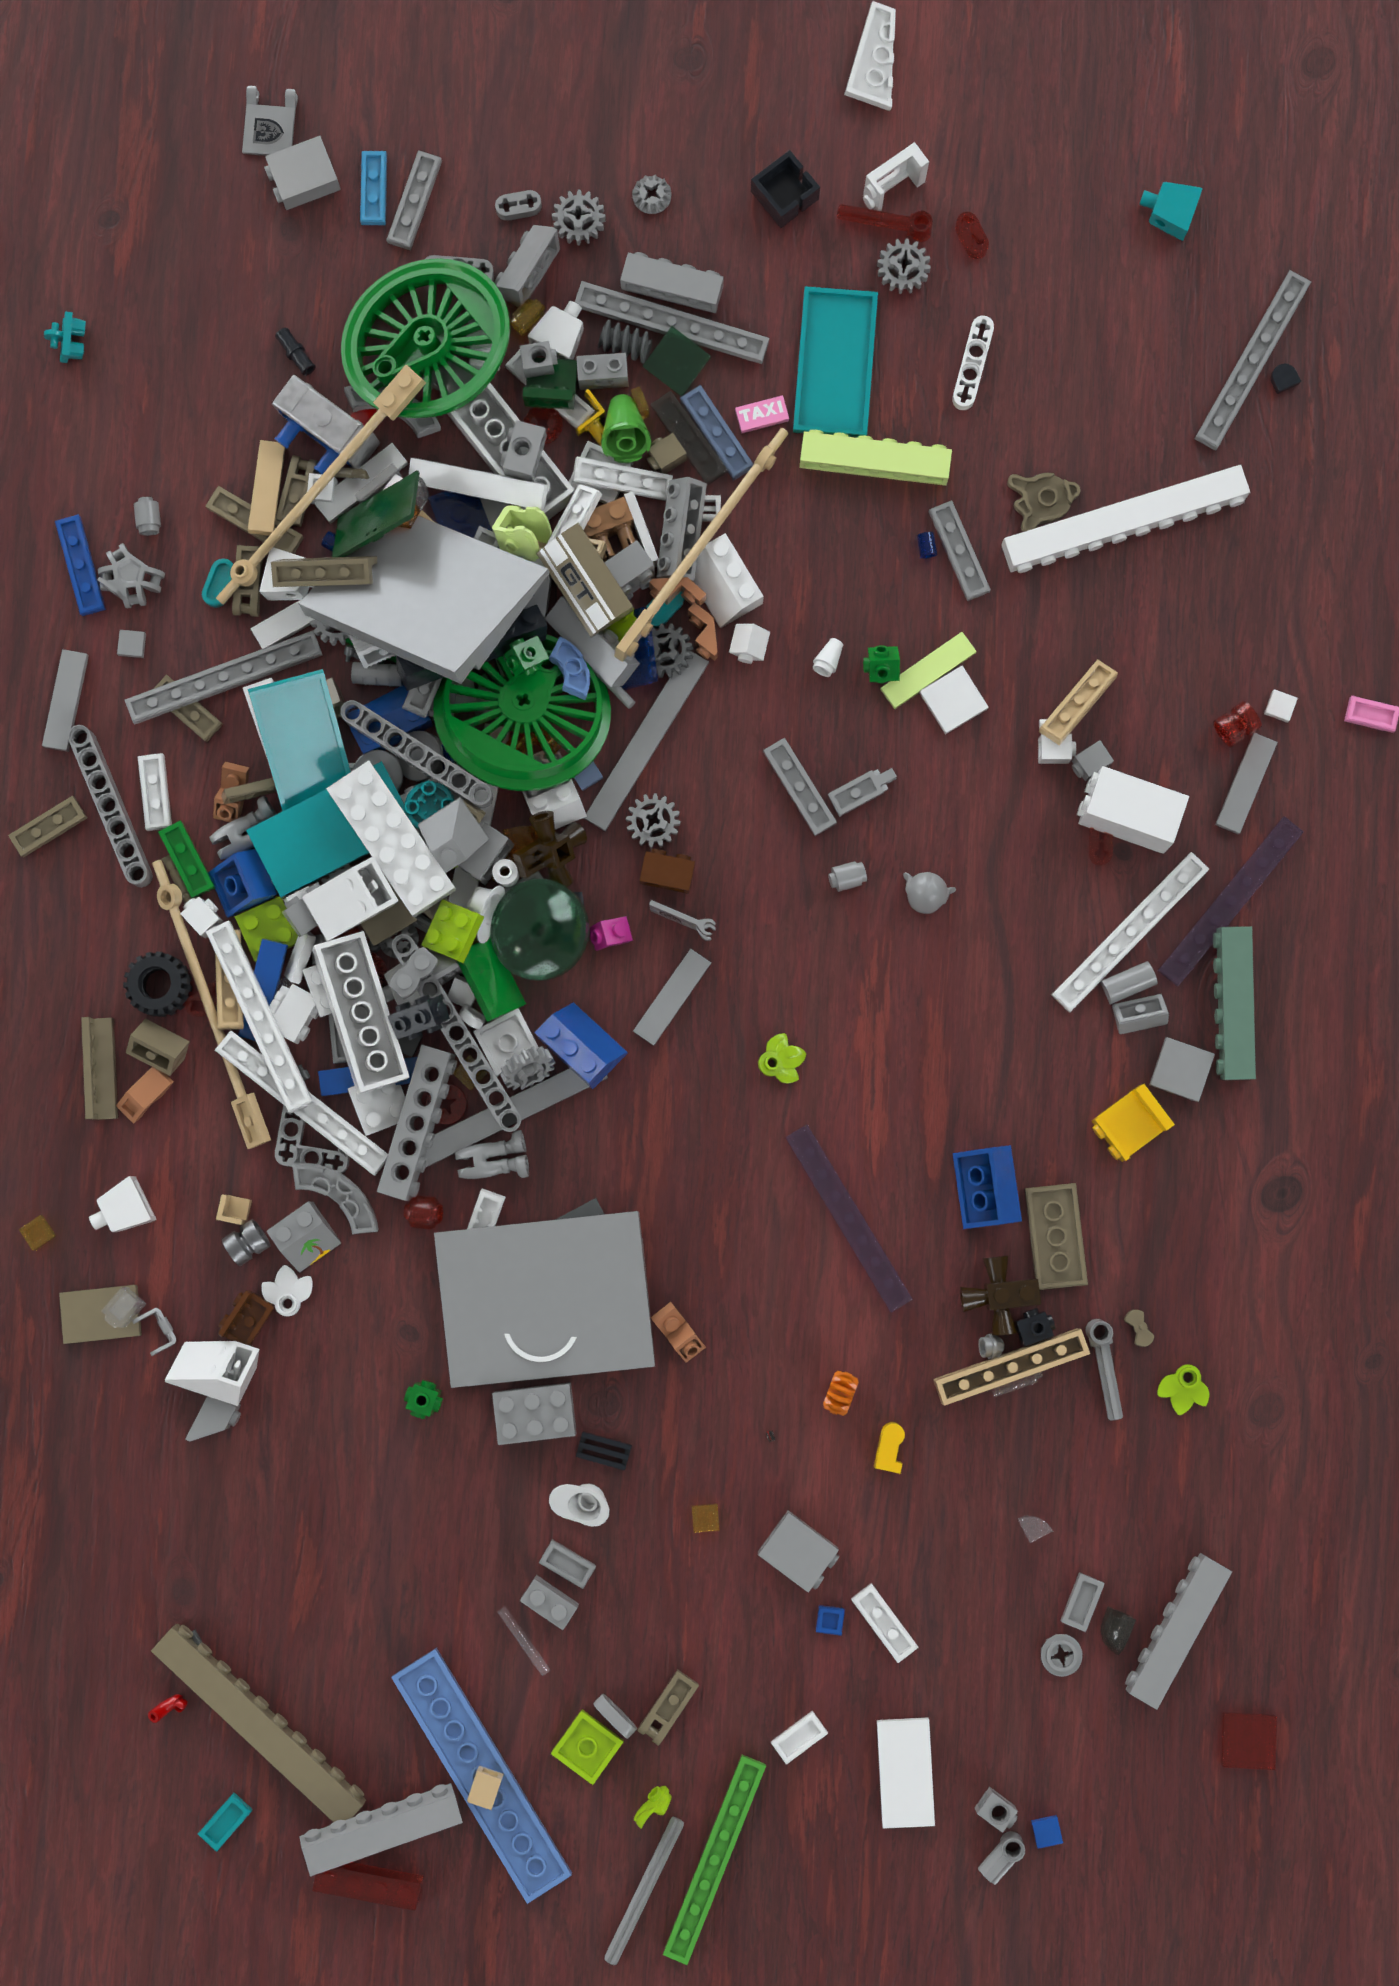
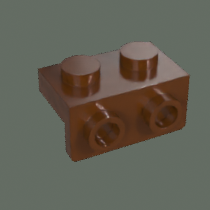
(246, 1318)

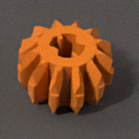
(840, 1393)

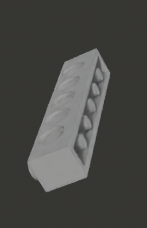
(405, 1132)

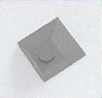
(452, 834)

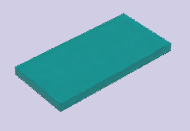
(835, 361)
(300, 736)
(310, 840)

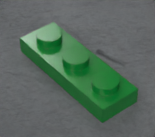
(186, 859)

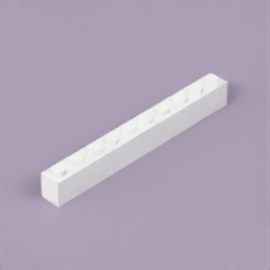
(1125, 519)

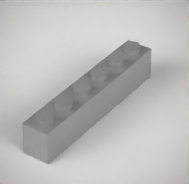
(1177, 1631)
(380, 1829)

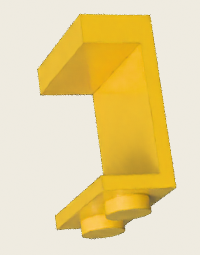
(1131, 1123)

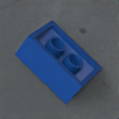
(390, 708)
(581, 1044)
(987, 1187)

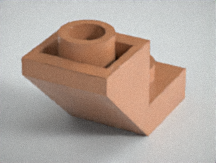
(690, 590)
(706, 641)
(231, 776)
(144, 1093)
(678, 1332)

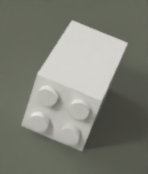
(1132, 809)

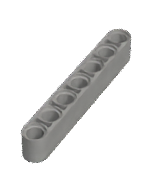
(409, 744)
(102, 797)

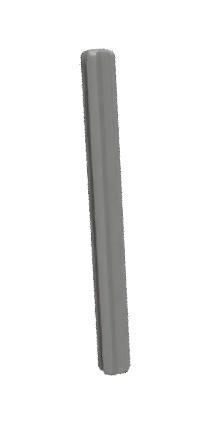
(644, 1891)

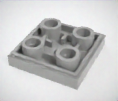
(1182, 1069)

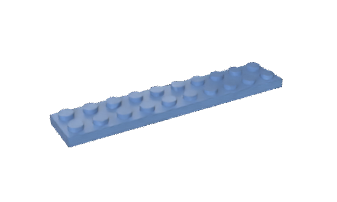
(463, 1747)

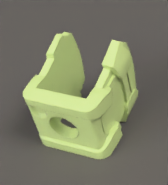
(522, 531)

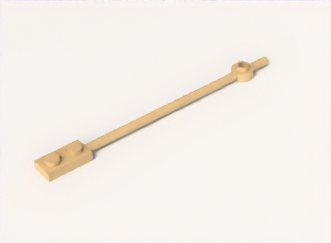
(391, 404)
(643, 625)
(246, 1105)

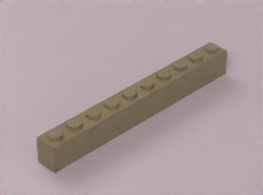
(258, 1724)

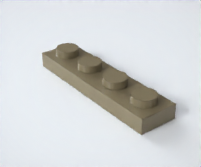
(238, 513)

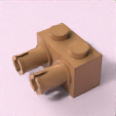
(611, 520)

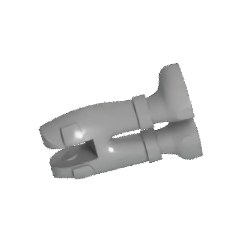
(235, 829)
(483, 1151)

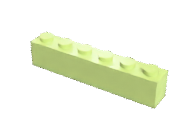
(875, 457)

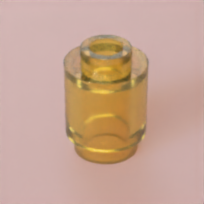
(527, 316)

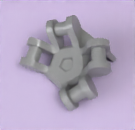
(128, 574)

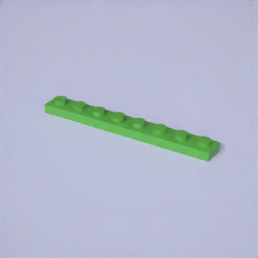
(714, 1859)

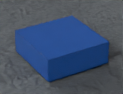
(830, 1620)
(1047, 1831)

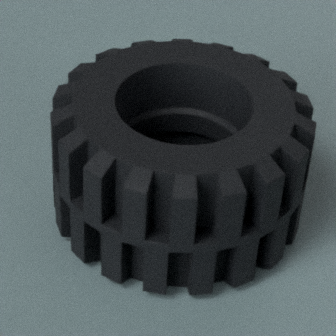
(140, 973)

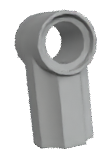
(1000, 1859)

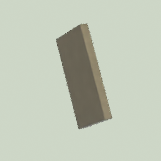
(1056, 1236)

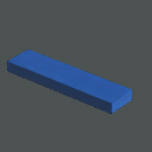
(80, 565)
(268, 973)
(340, 1079)

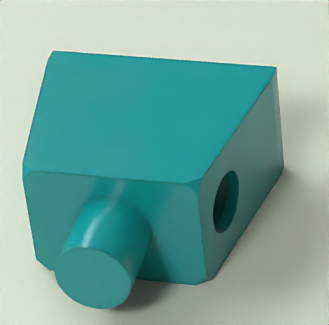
(1172, 207)

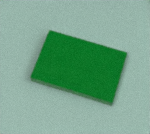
(491, 981)

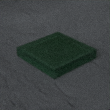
(677, 361)

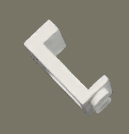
(907, 163)

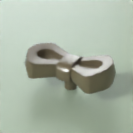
(1143, 1335)

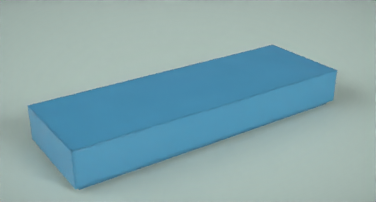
(373, 188)

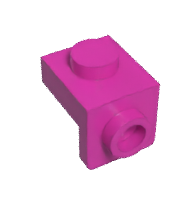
(610, 933)

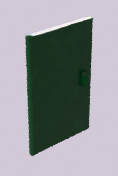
(376, 516)

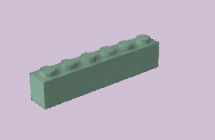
(1235, 1003)

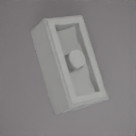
(1140, 1014)

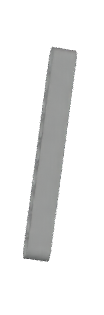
(463, 1044)

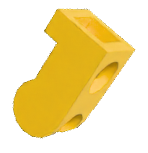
(889, 1441)

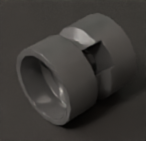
(248, 1241)

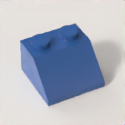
(242, 882)

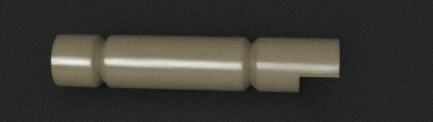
(352, 473)
(176, 878)

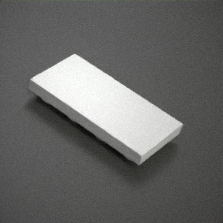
(905, 1773)

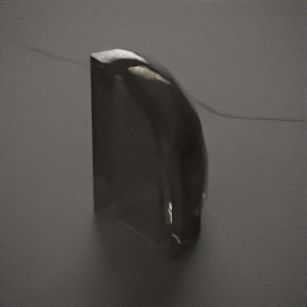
(1116, 1629)

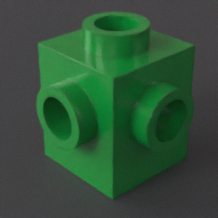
(526, 656)
(882, 664)
(432, 1396)

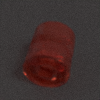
(1234, 725)

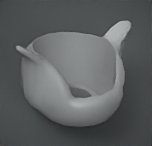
(926, 891)

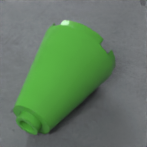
(624, 431)

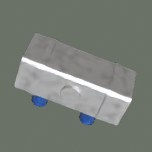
(321, 420)

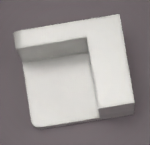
(327, 493)

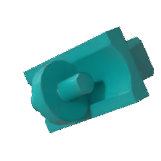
(70, 327)

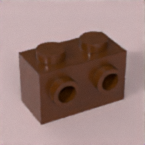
(667, 871)

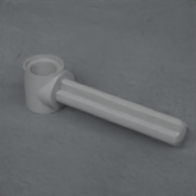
(1106, 1367)

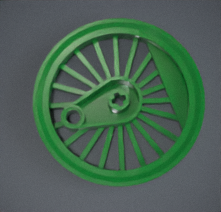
(428, 338)
(521, 707)

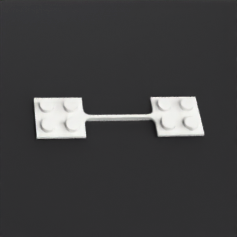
(374, 1108)

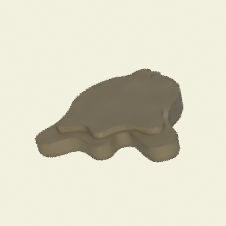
(1043, 498)

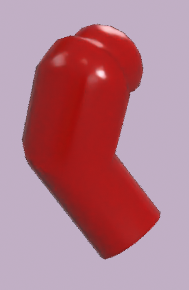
(162, 1709)

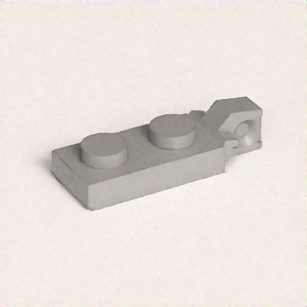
(860, 790)

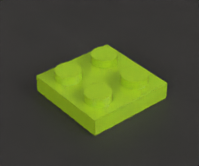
(266, 923)
(452, 931)
(587, 1747)

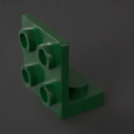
(554, 389)

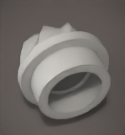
(991, 1346)

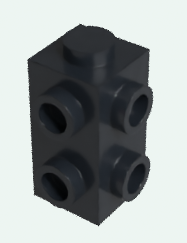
(413, 1019)

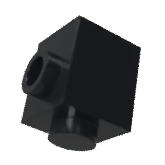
(1034, 1326)

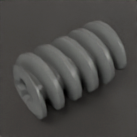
(625, 341)

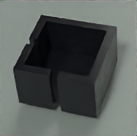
(781, 191)

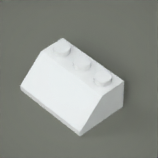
(726, 582)

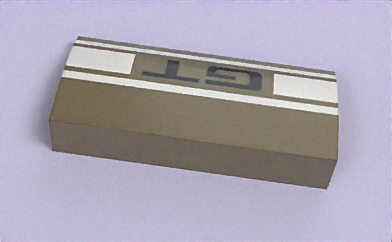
(585, 580)

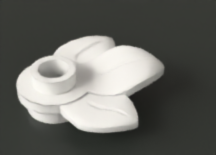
(287, 1287)

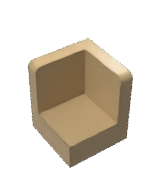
(233, 1209)
(485, 1787)

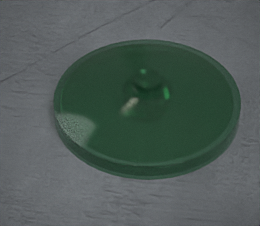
(539, 929)

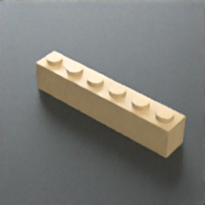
(1011, 1366)

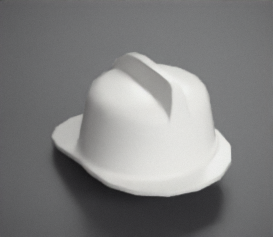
(484, 903)
(580, 1503)

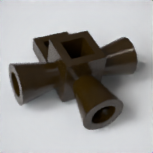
(550, 849)
(1001, 1295)

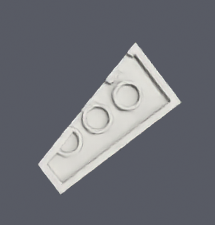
(872, 68)

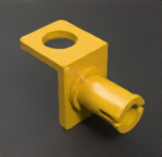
(593, 424)

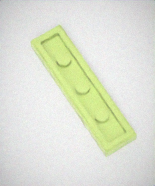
(928, 670)

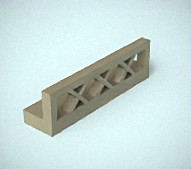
(322, 571)
(99, 1068)

